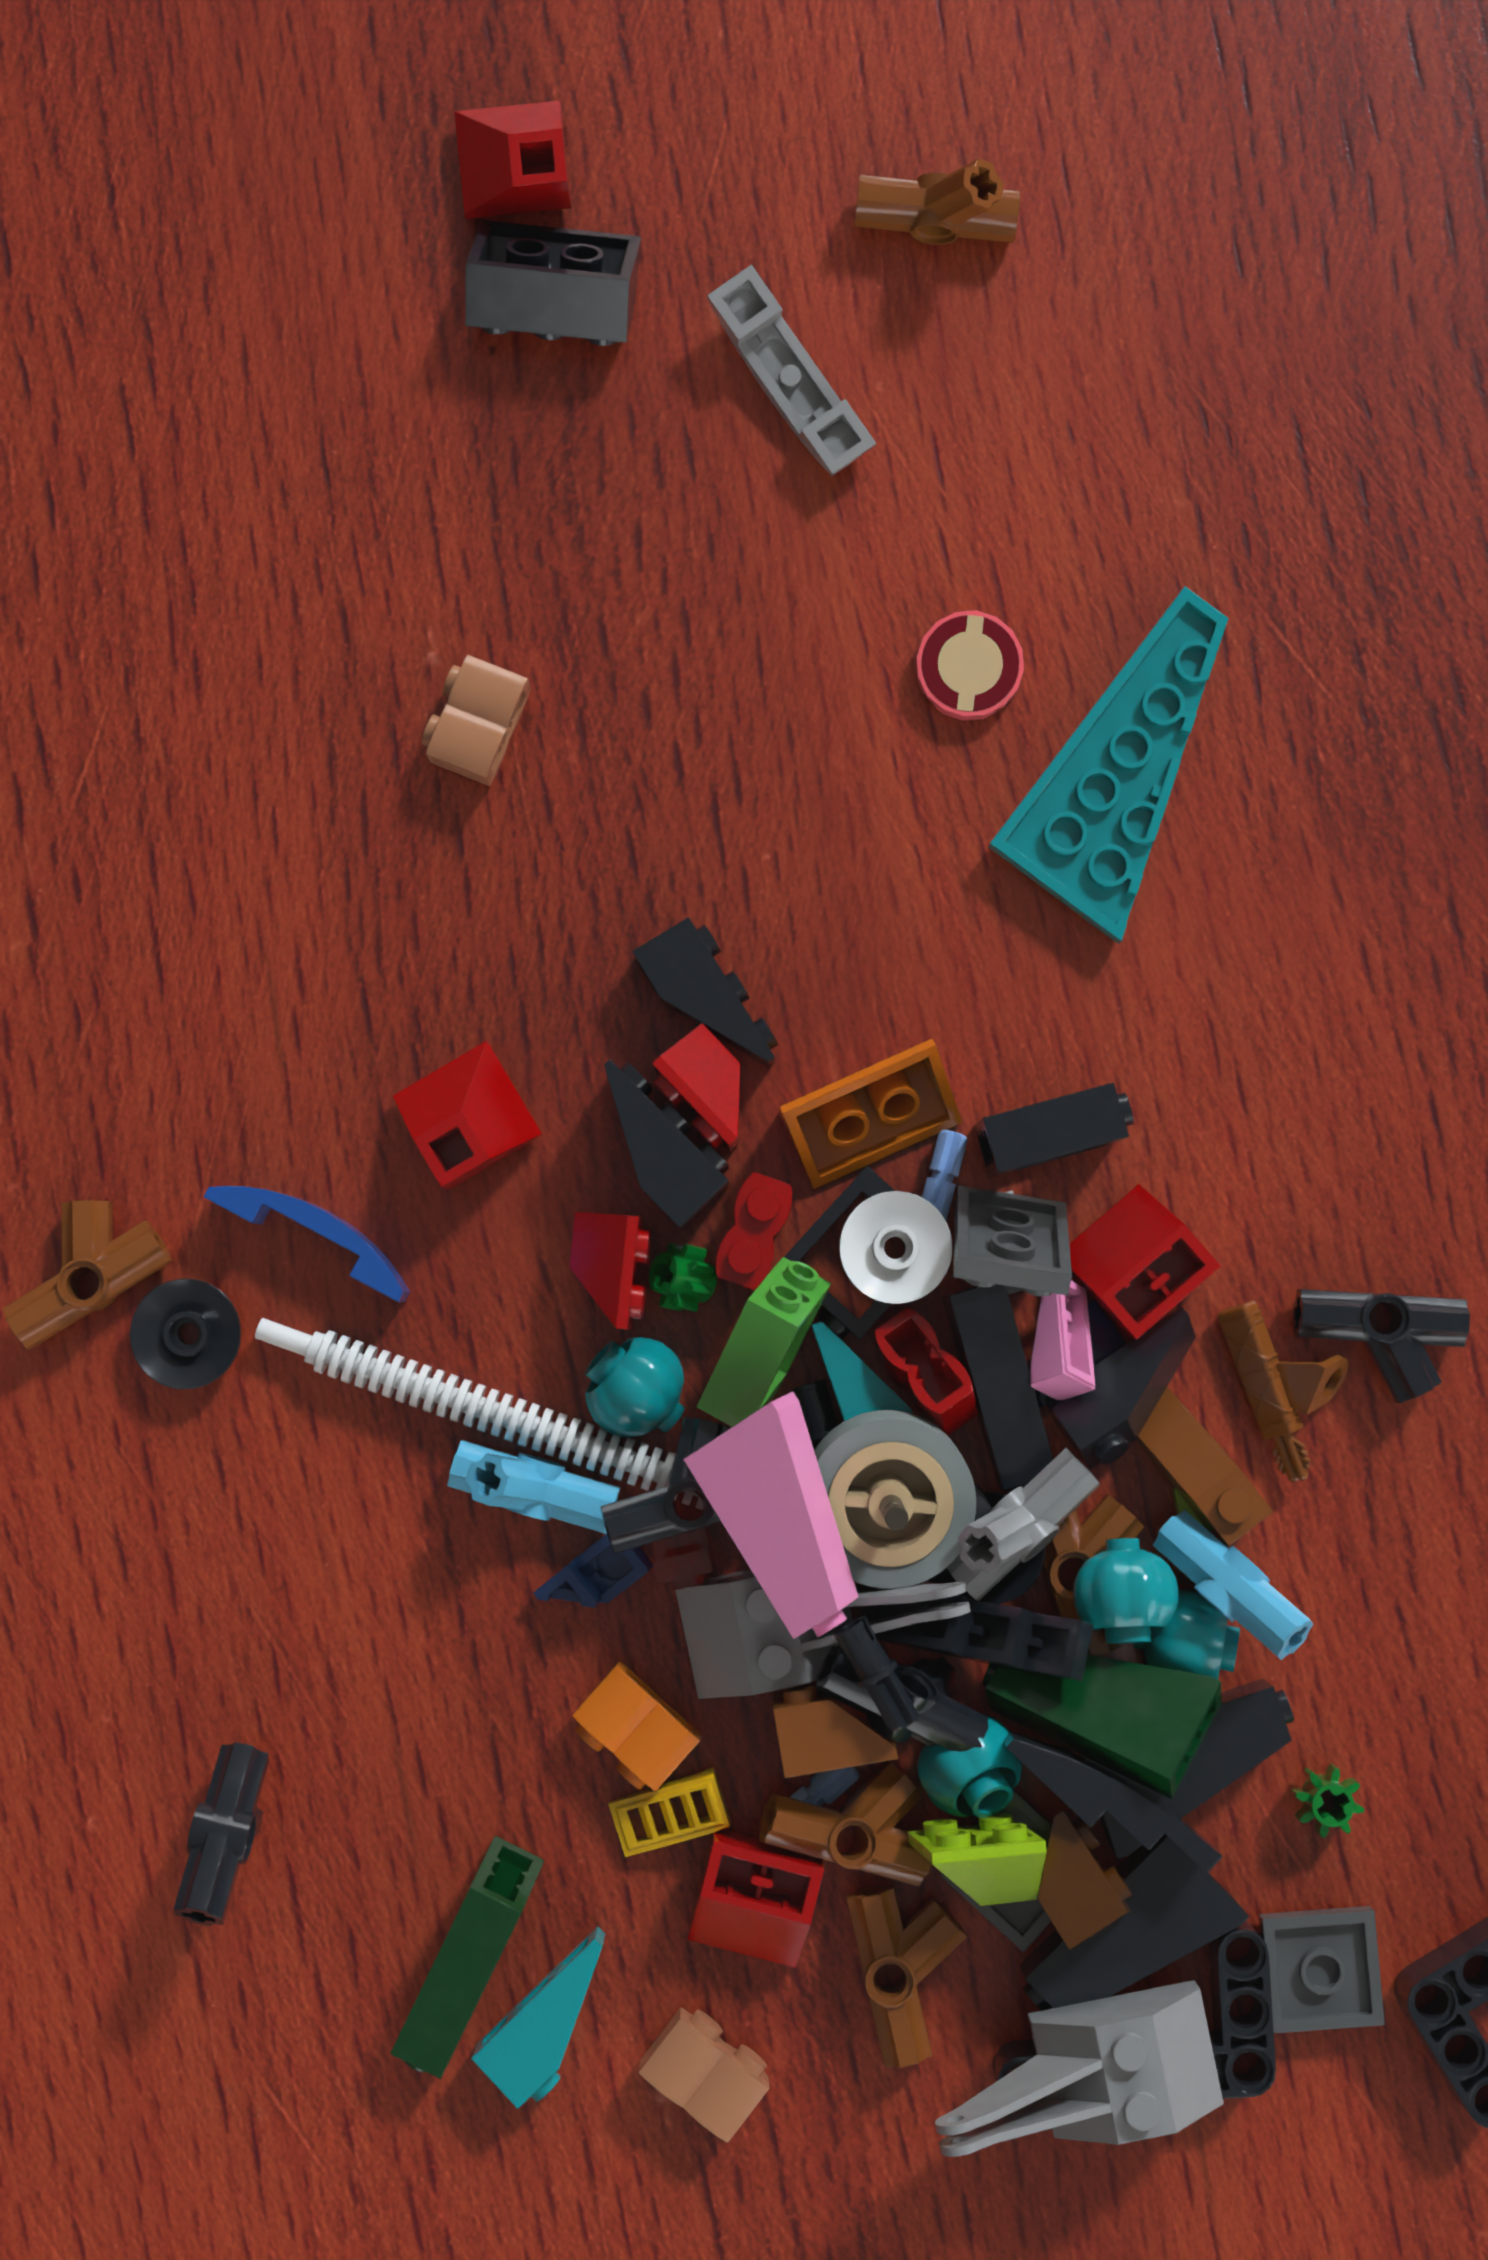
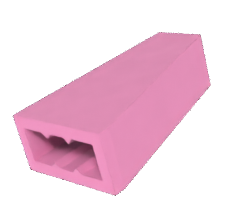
(779, 1514)

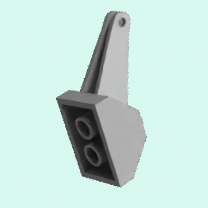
(745, 1648)
(1107, 2075)

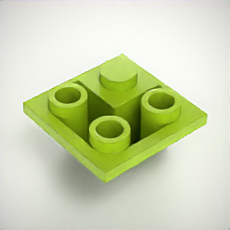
(987, 1860)

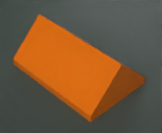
(871, 1114)

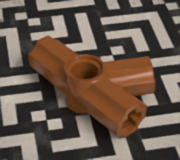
(941, 205)
(86, 1247)
(1082, 1542)
(870, 1811)
(916, 1949)

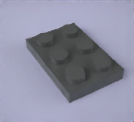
(1011, 1241)

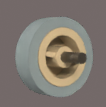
(896, 1496)

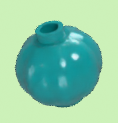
(635, 1387)
(1125, 1592)
(1194, 1639)
(972, 1780)

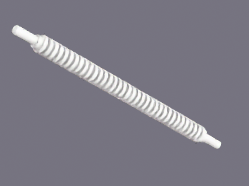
(323, 1351)

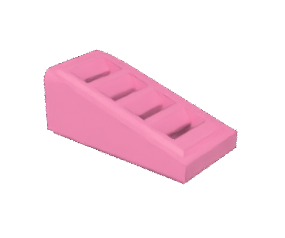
(1063, 1346)

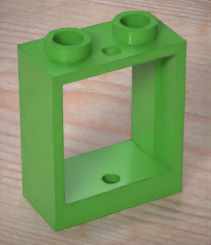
(764, 1342)

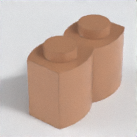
(476, 720)
(705, 2073)

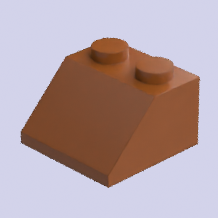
(824, 1733)

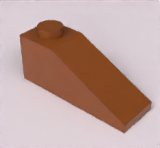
(1201, 1471)

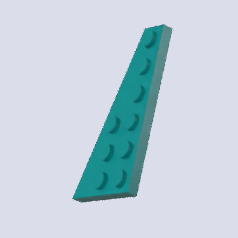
(1105, 792)

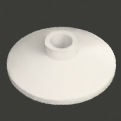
(925, 1240)

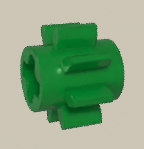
(682, 1277)
(1342, 1799)

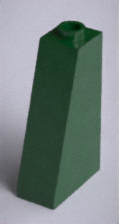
(1120, 1715)
(467, 1957)

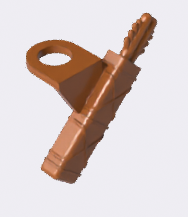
(1278, 1388)

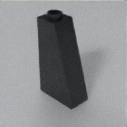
(1001, 1383)
(1239, 1738)
(1171, 1915)

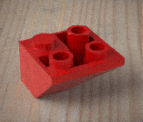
(512, 159)
(707, 1081)
(466, 1116)
(607, 1262)

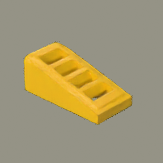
(695, 1827)

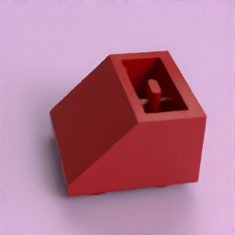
(1139, 1262)
(756, 1898)

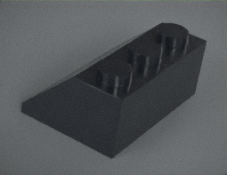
(552, 282)

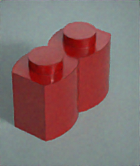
(749, 1245)
(921, 1368)

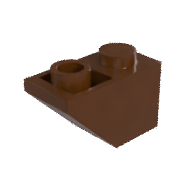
(1076, 1887)

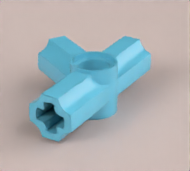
(530, 1486)
(1233, 1584)

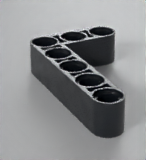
(1449, 2013)
(1230, 2033)

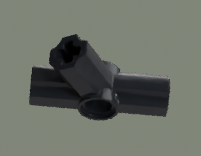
(1400, 1348)
(651, 1514)
(930, 1689)
(222, 1834)

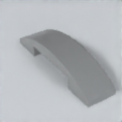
(788, 373)

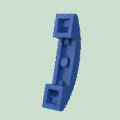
(371, 1267)

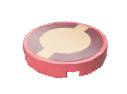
(969, 665)

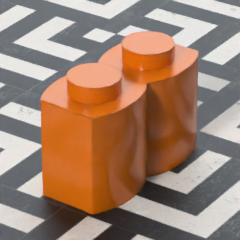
(635, 1727)

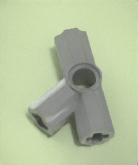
(1021, 1524)

